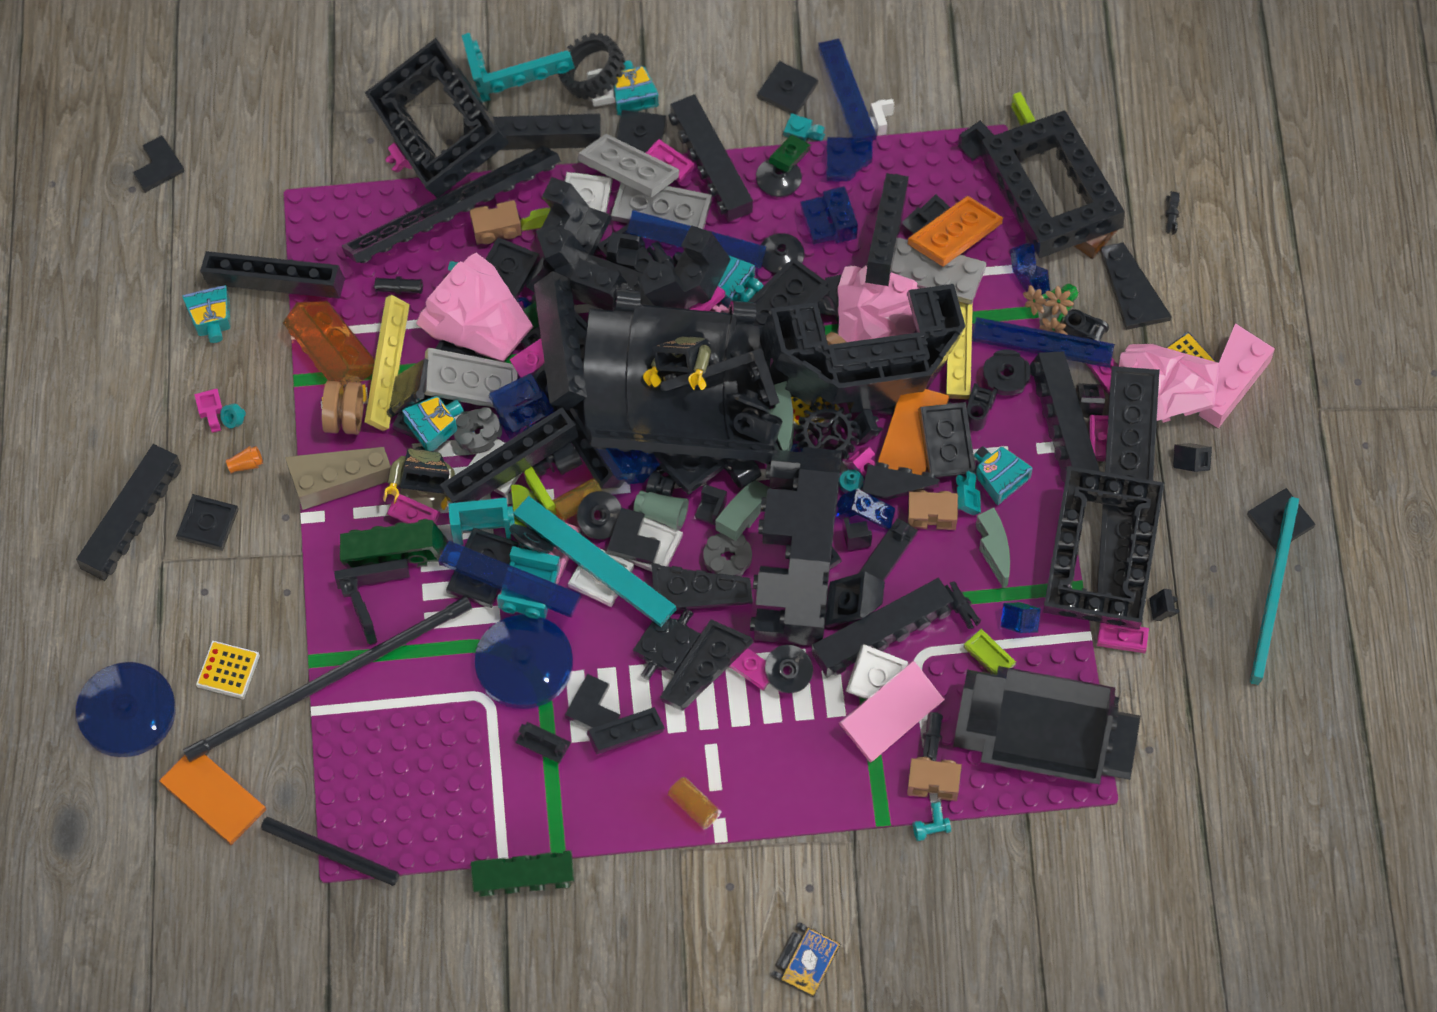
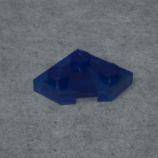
(845, 158)

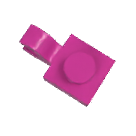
(209, 406)

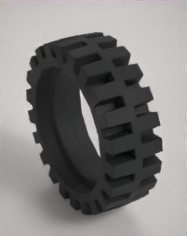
(605, 77)

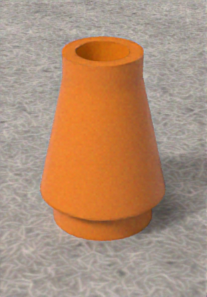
(247, 459)

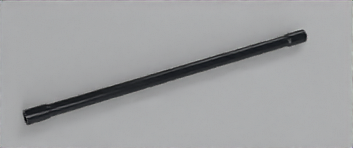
(205, 745)

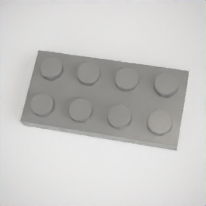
(628, 165)
(669, 203)
(961, 271)
(465, 377)

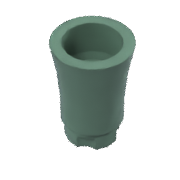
(662, 508)

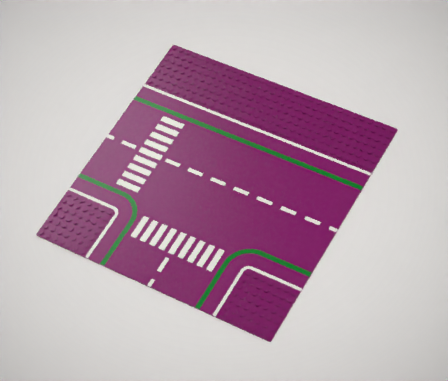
(428, 765)

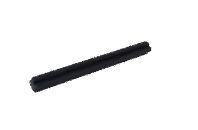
(330, 851)

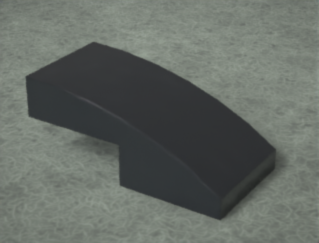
(922, 216)

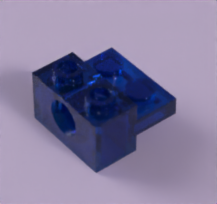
(838, 208)
(516, 419)
(631, 465)

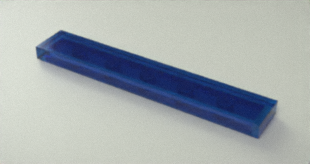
(847, 91)
(674, 233)
(1042, 341)
(509, 578)

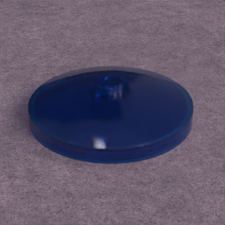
(523, 661)
(126, 709)

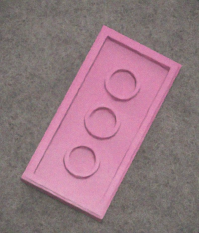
(891, 711)

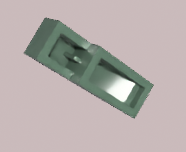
(785, 412)
(742, 510)
(994, 545)

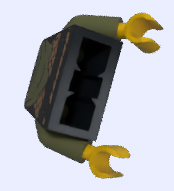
(680, 355)
(419, 471)

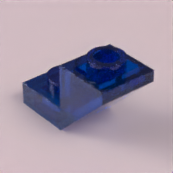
(1025, 268)

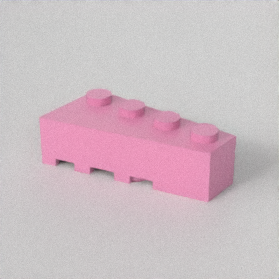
(1239, 368)

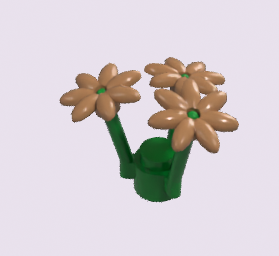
(1061, 299)

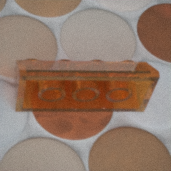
(329, 342)

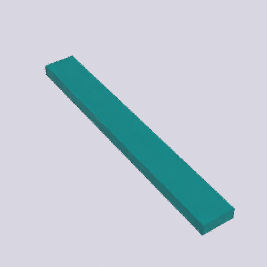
(595, 561)
(1274, 591)

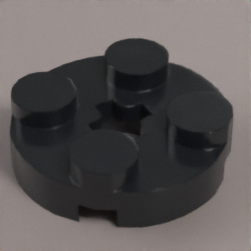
(1006, 385)

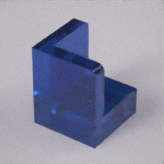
(1020, 617)

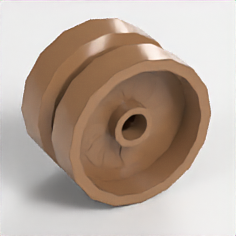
(342, 407)

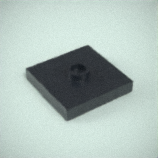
(787, 88)
(641, 129)
(1269, 518)
(207, 522)

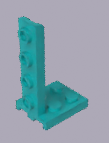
(515, 75)

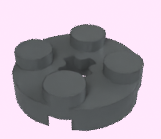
(473, 420)
(721, 543)

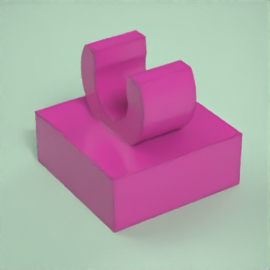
(398, 156)
(859, 459)

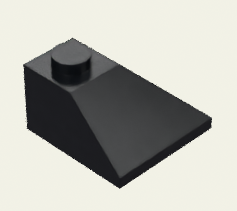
(853, 598)

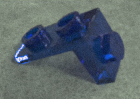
(866, 506)

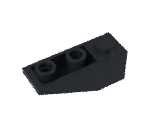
(892, 483)

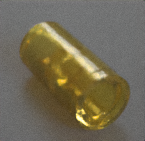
(567, 503)
(694, 802)

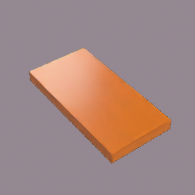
(955, 231)
(904, 437)
(213, 796)

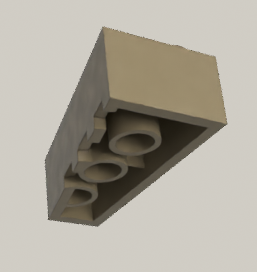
(337, 474)

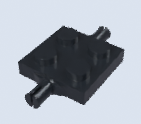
(667, 645)

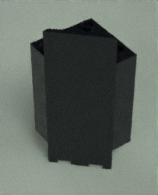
(1046, 725)

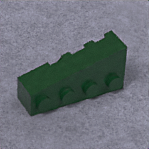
(415, 541)
(522, 872)

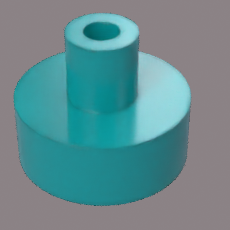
(232, 415)
(850, 481)

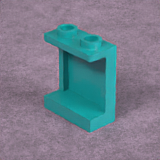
(480, 515)
(538, 564)

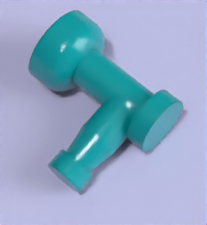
(753, 287)
(940, 824)

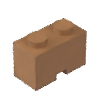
(496, 222)
(932, 509)
(934, 778)

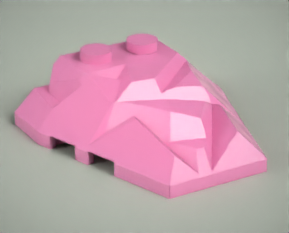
(873, 309)
(475, 311)
(1185, 380)

